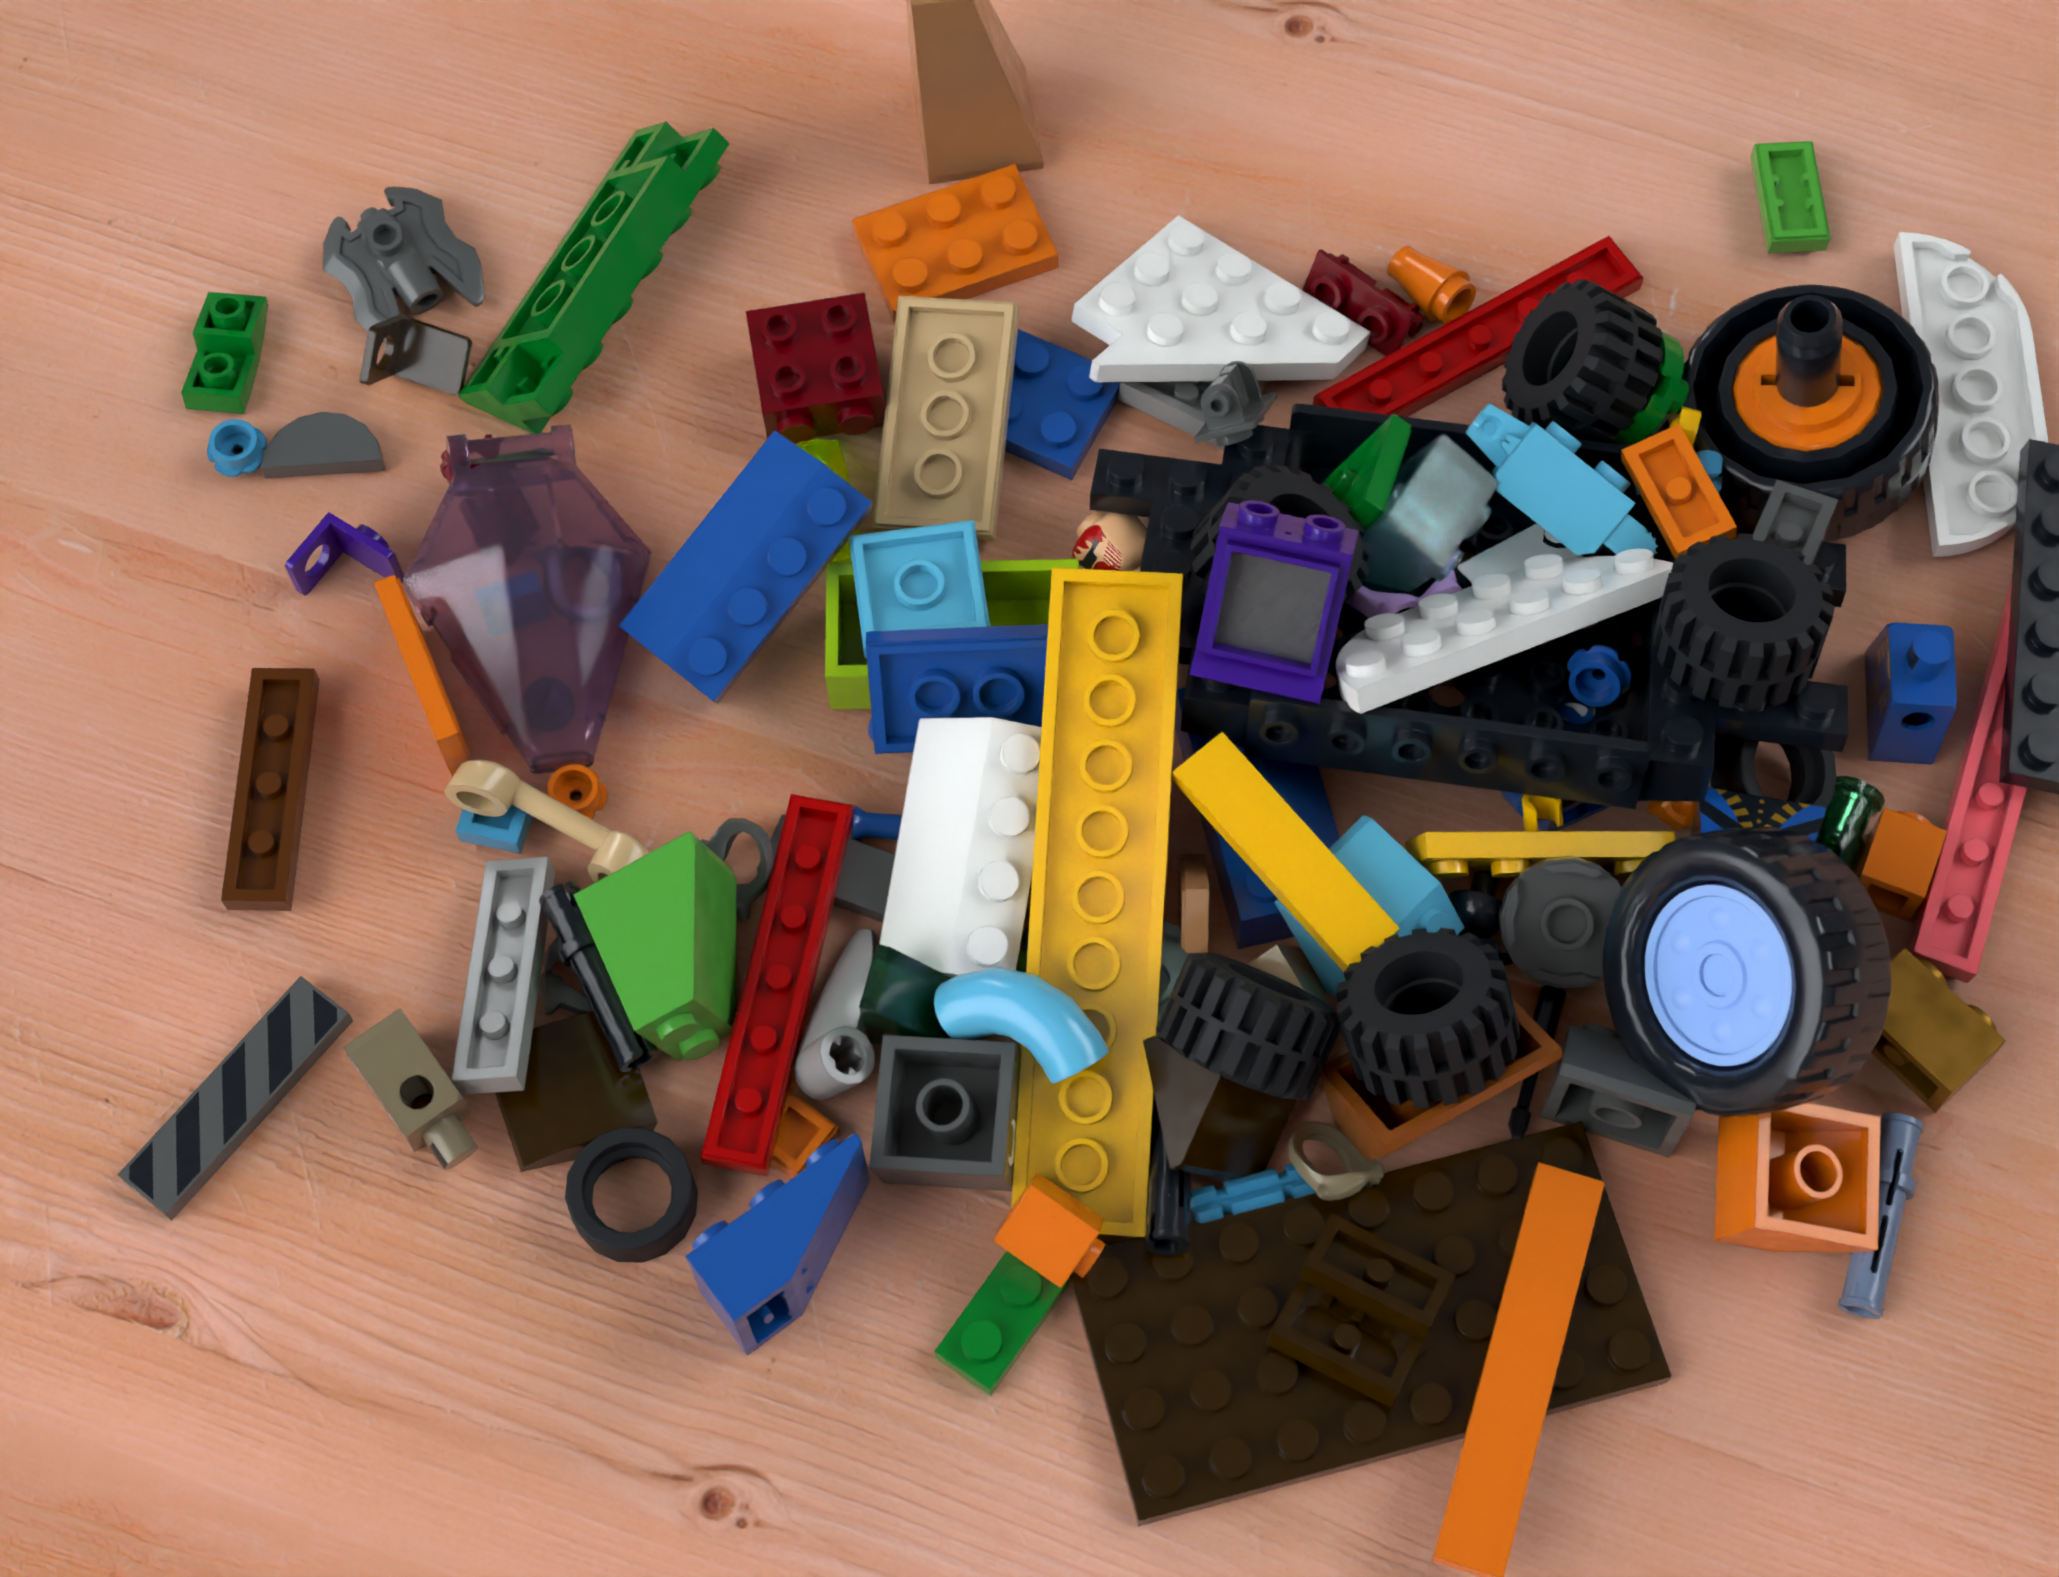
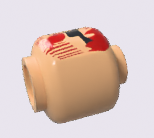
(1110, 542)

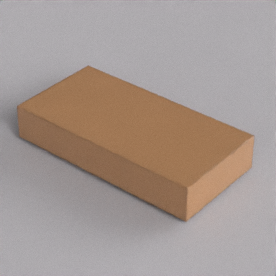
(1193, 903)

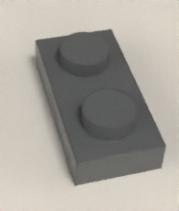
(1796, 519)

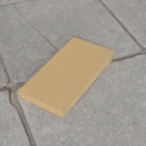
(946, 414)

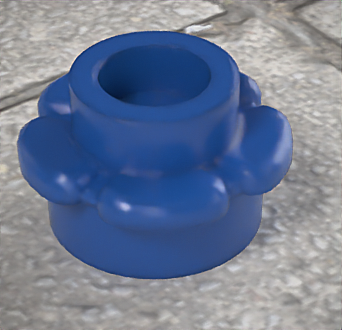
(1594, 688)

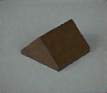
(1210, 1120)

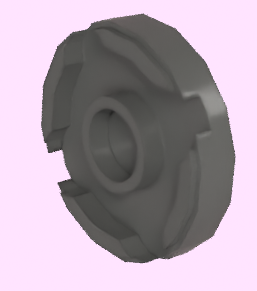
(1558, 920)

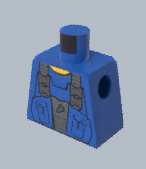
(1908, 673)

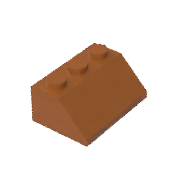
(1383, 1127)

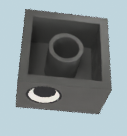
(946, 1113)

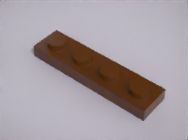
(270, 789)

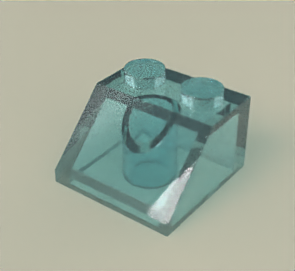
(1430, 510)

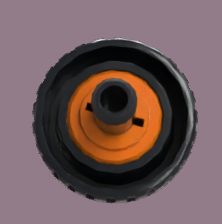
(1818, 396)

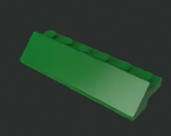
(593, 275)

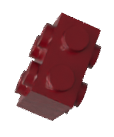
(817, 368)

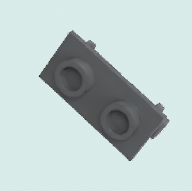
(1233, 405)

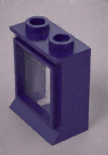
(1274, 600)

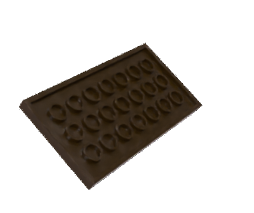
(1222, 1416)

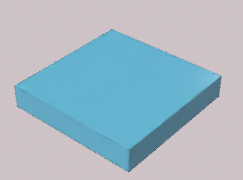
(919, 578)

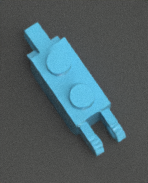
(1556, 487)

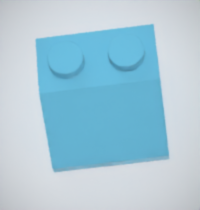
(1393, 880)

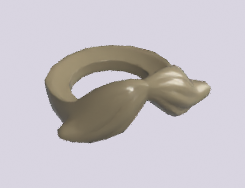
(1333, 1186)

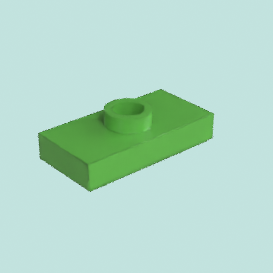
(1790, 197)

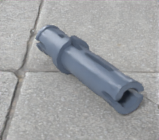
(1870, 1271)

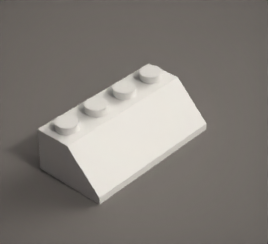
(965, 845)

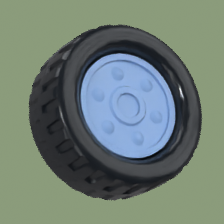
(1747, 969)

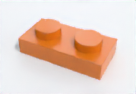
(1677, 490)

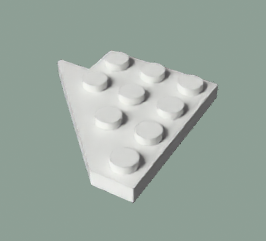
(1197, 304)

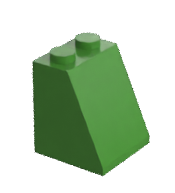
(670, 944)

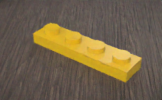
(1512, 852)

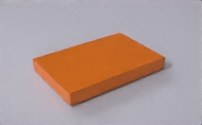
(423, 672)

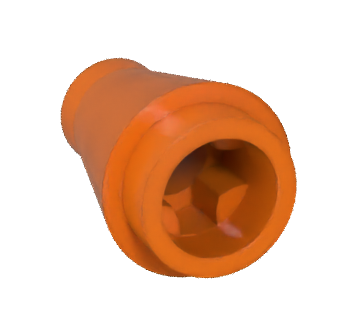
(1433, 285)

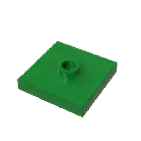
(1370, 471)

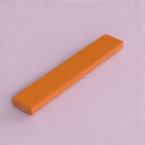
(1518, 1373)

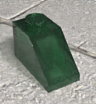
(900, 997)

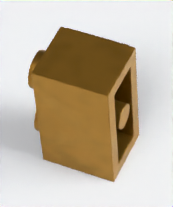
(1931, 1034)

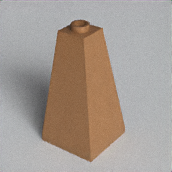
(969, 91)

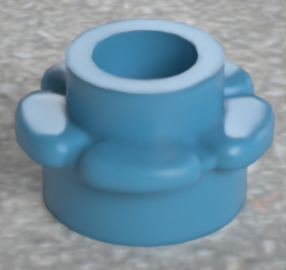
(231, 436)

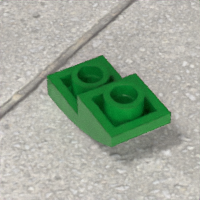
(227, 354)

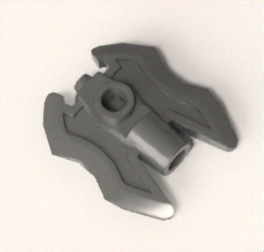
(398, 255)

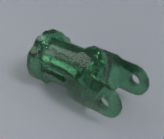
(1848, 818)

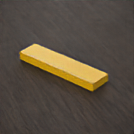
(1283, 851)

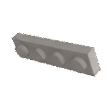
(503, 977)

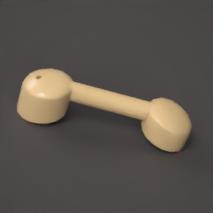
(492, 788)

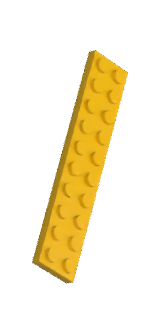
(1102, 879)

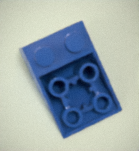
(773, 1256)

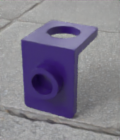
(338, 538)

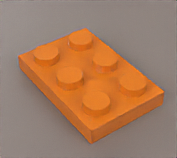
(957, 240)

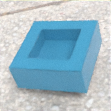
(499, 832)

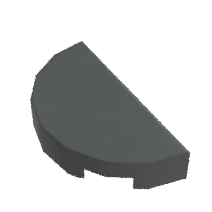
(322, 446)

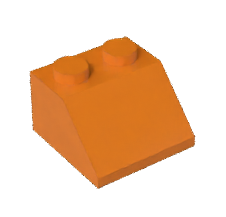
(1799, 1180)

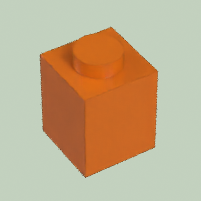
(1900, 861)
(1051, 1232)

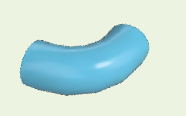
(1022, 1009)

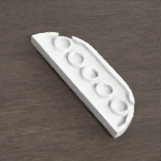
(1986, 389)
(1491, 622)

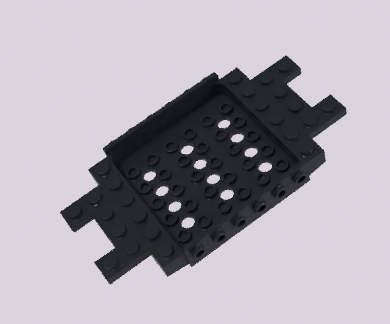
(1508, 730)

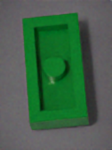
(999, 1323)

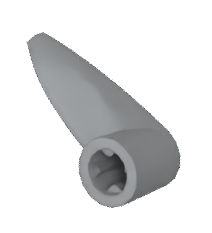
(834, 1044)

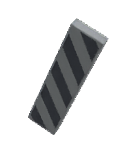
(235, 1098)

